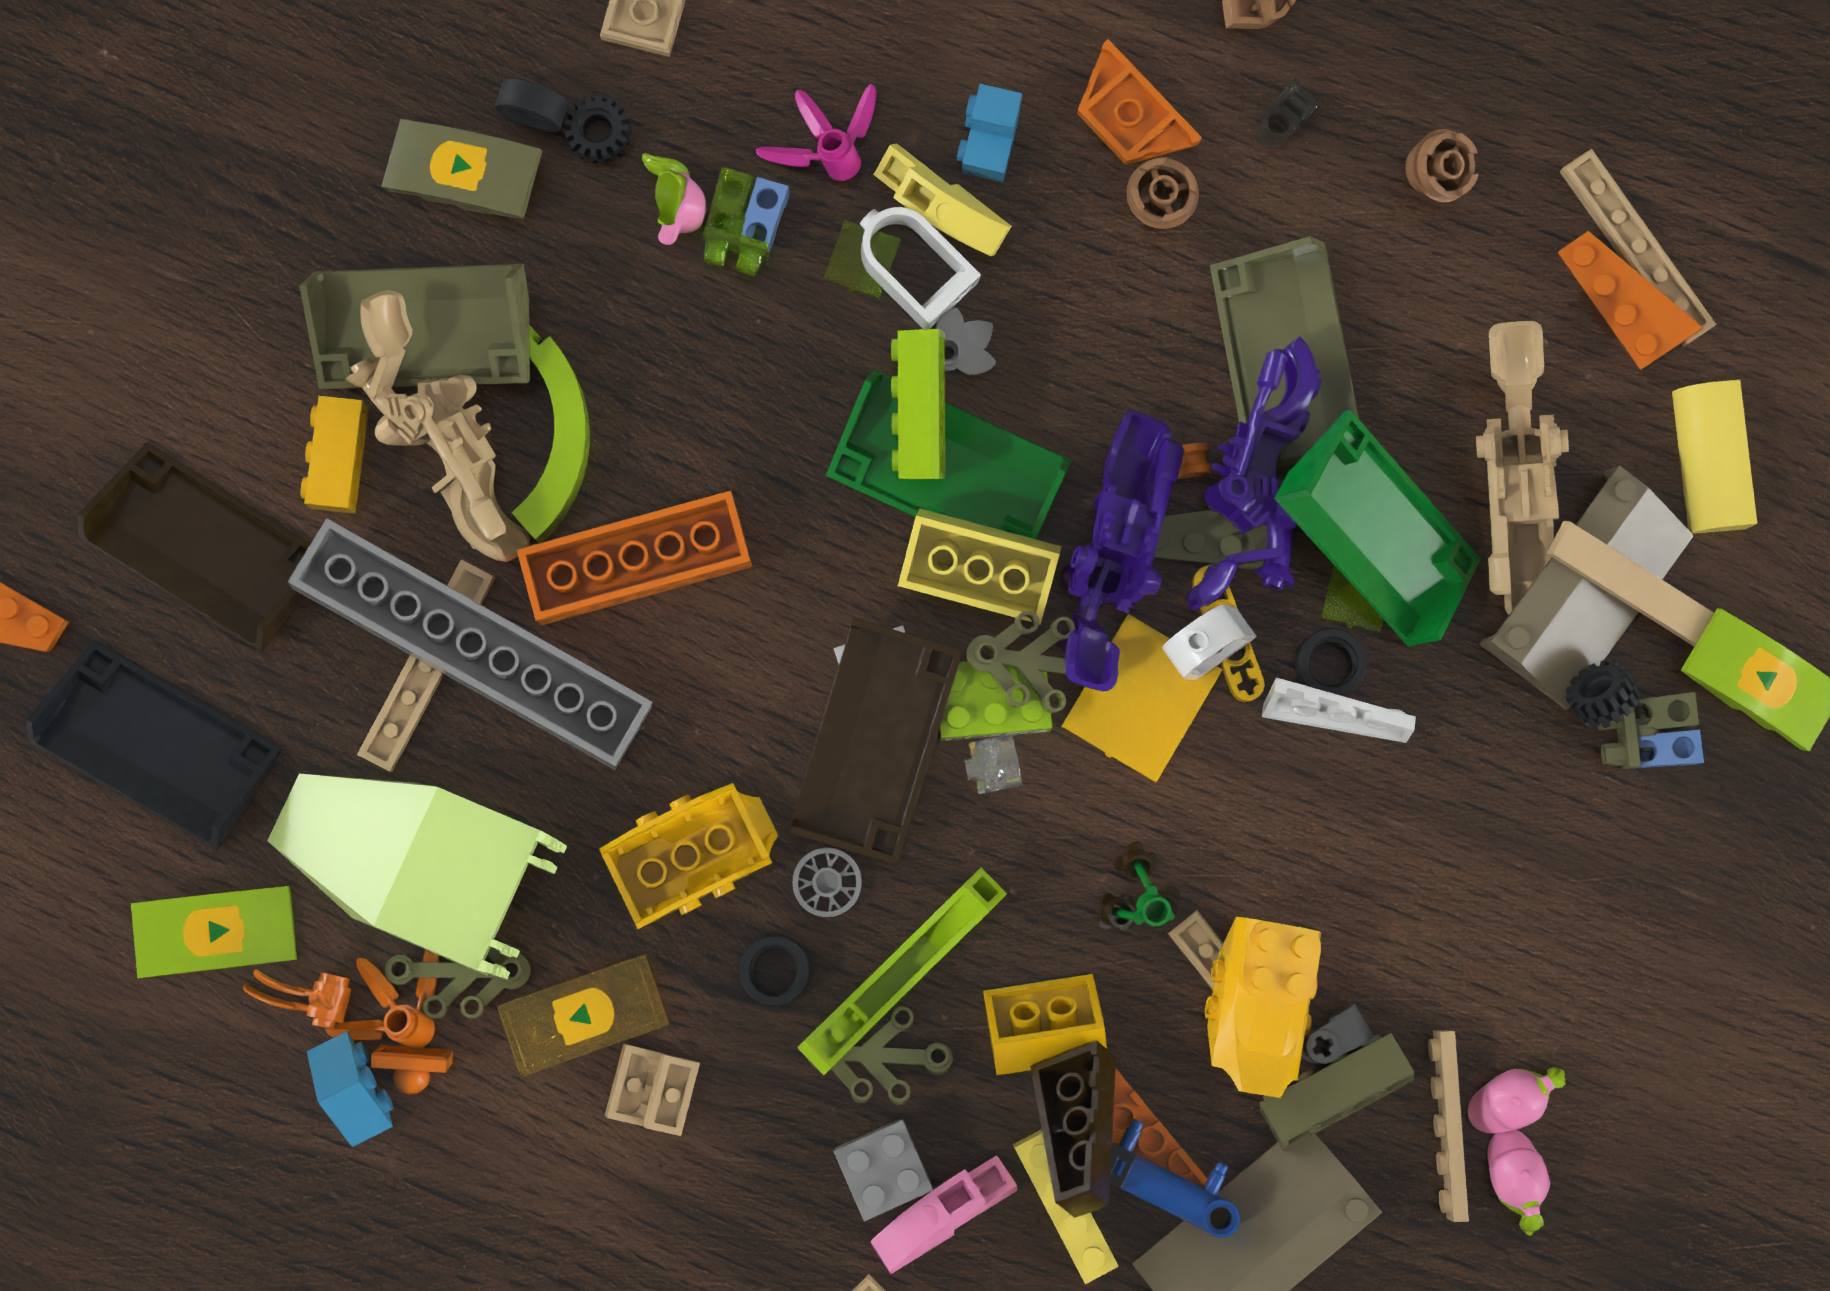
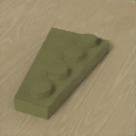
(1206, 539)

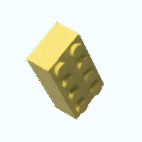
(978, 565)

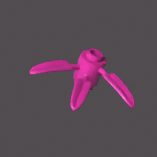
(834, 147)

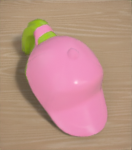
(677, 196)
(1513, 1099)
(1518, 1177)

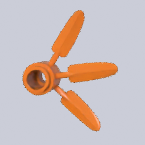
(326, 1001)
(402, 1022)

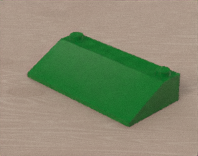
(988, 470)
(1379, 530)

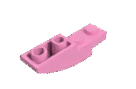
(941, 1212)

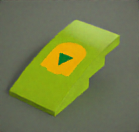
(1761, 679)
(213, 931)

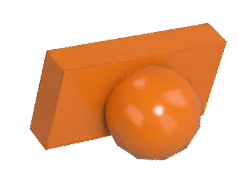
(411, 1065)

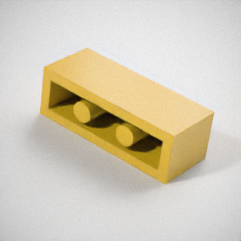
(335, 454)

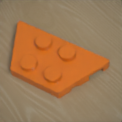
(1131, 112)

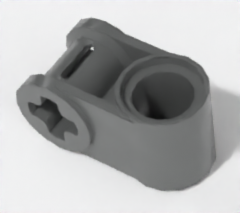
(1341, 1034)

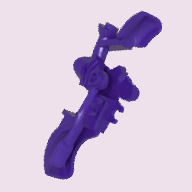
(1251, 476)
(1123, 543)

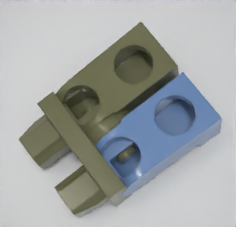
(1640, 737)

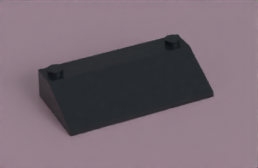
(153, 743)

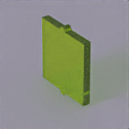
(846, 262)
(1348, 606)

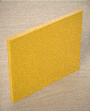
(1147, 707)

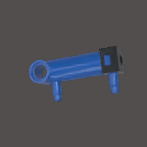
(1168, 1189)

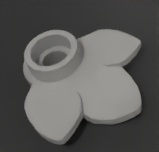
(967, 343)

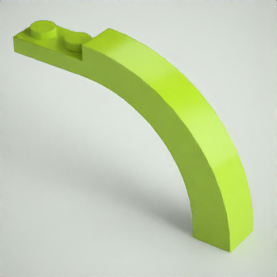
(571, 443)
(901, 971)

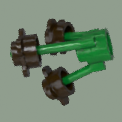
(1152, 907)

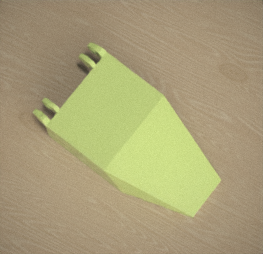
(411, 860)

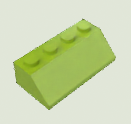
(920, 404)

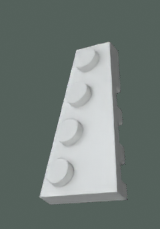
(1331, 711)

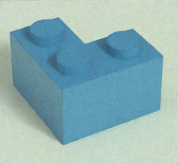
(993, 125)
(348, 1089)

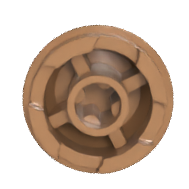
(1442, 165)
(1162, 193)

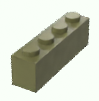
(1337, 1090)

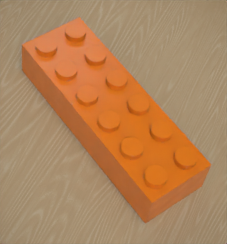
(634, 558)

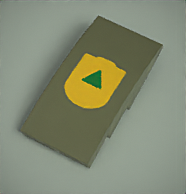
(462, 168)

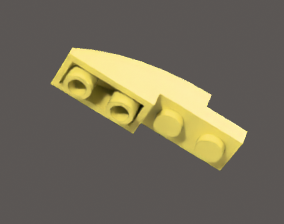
(941, 204)

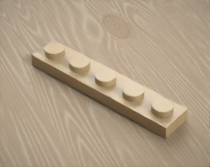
(1449, 1125)

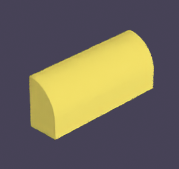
(1714, 457)

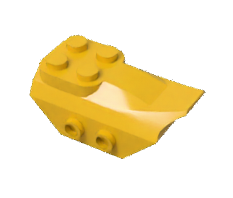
(689, 852)
(1262, 1003)

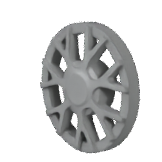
(827, 882)

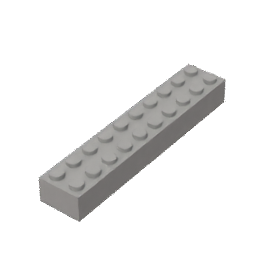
(470, 644)

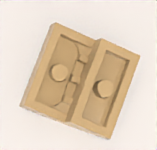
(652, 1089)

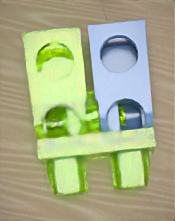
(743, 232)

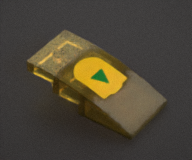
(582, 1015)

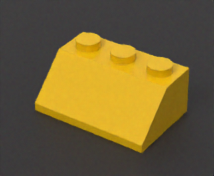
(1042, 1021)

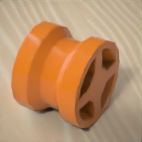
(1195, 461)

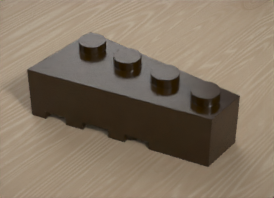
(1077, 1125)

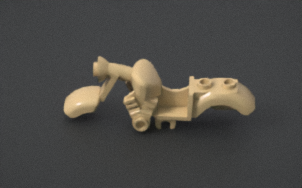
(440, 421)
(1519, 464)

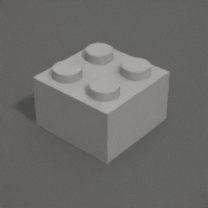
(883, 1169)

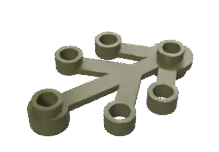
(1027, 660)
(463, 979)
(873, 1056)

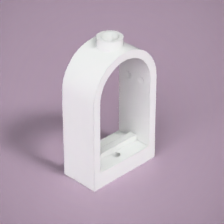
(948, 295)
(1197, 645)

